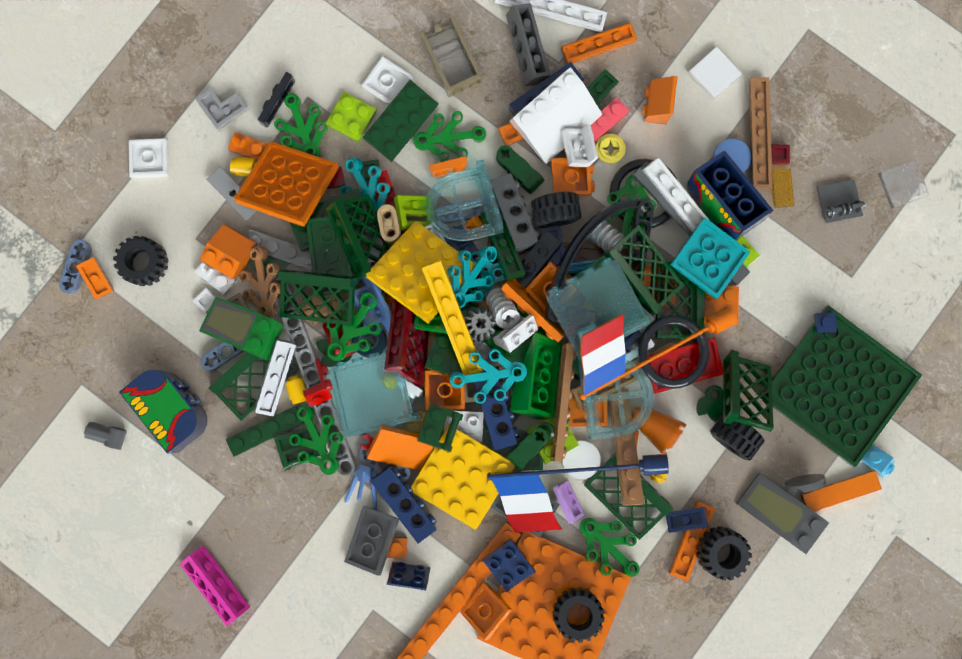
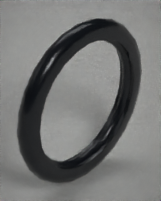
(619, 176)
(643, 354)

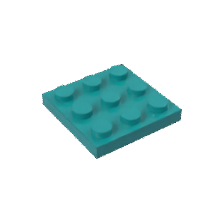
(710, 258)

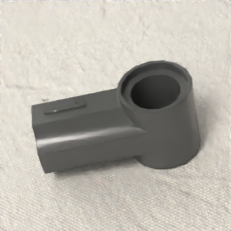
(109, 436)

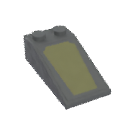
(782, 513)

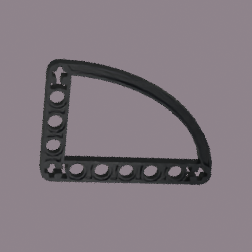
(590, 226)

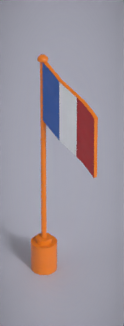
(605, 354)

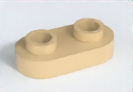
(390, 224)

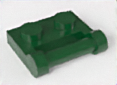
(433, 427)
(284, 448)

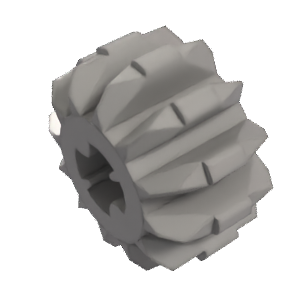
(476, 318)

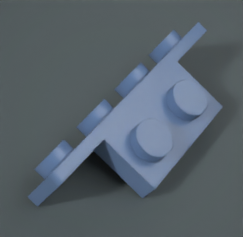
(381, 312)

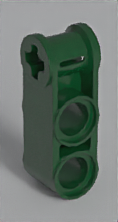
(519, 168)
(531, 445)

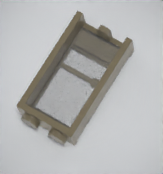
(452, 58)

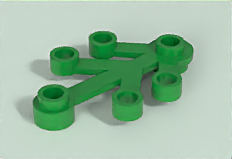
(303, 130)
(447, 137)
(633, 192)
(353, 330)
(319, 441)
(607, 545)

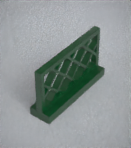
(351, 239)
(321, 280)
(643, 295)
(696, 305)
(233, 374)
(733, 388)
(648, 491)

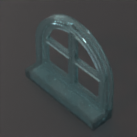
(486, 199)
(591, 408)

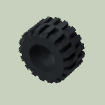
(556, 209)
(128, 252)
(737, 438)
(737, 557)
(582, 631)

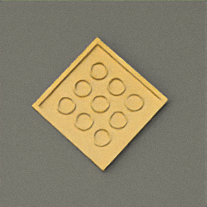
(401, 270)
(459, 479)

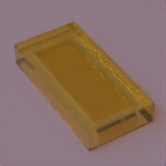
(782, 188)

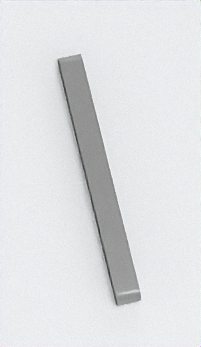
(306, 368)

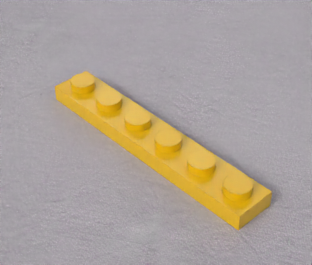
(451, 316)

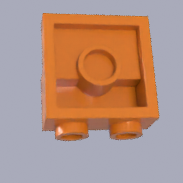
(571, 178)

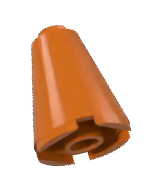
(661, 429)

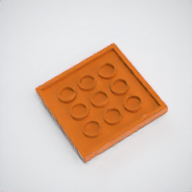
(286, 183)

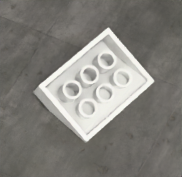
(557, 107)

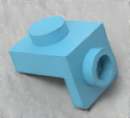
(879, 461)

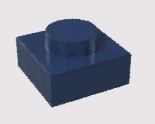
(825, 322)

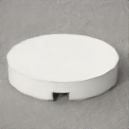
(581, 457)

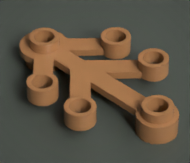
(262, 285)

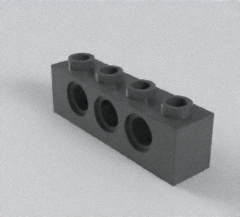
(527, 44)
(507, 185)

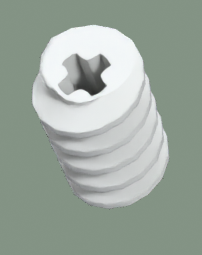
(606, 236)
(502, 309)

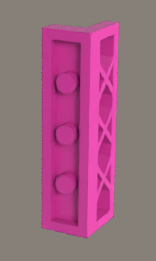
(216, 584)

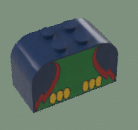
(727, 196)
(166, 408)

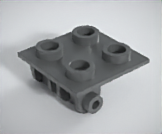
(840, 201)

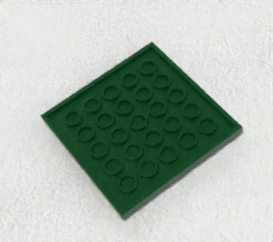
(842, 388)

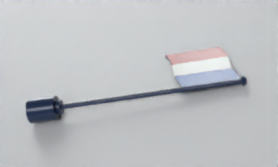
(528, 501)

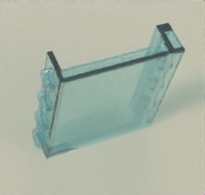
(596, 300)
(370, 395)

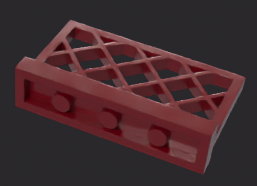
(400, 341)

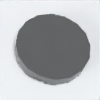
(805, 483)

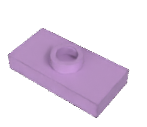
(568, 501)

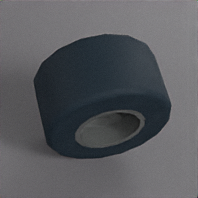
(378, 345)

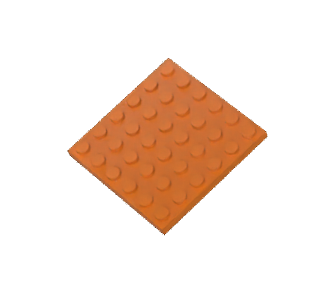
(530, 626)

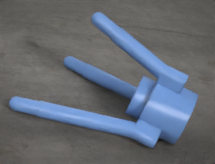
(363, 475)

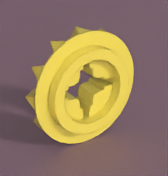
(616, 142)

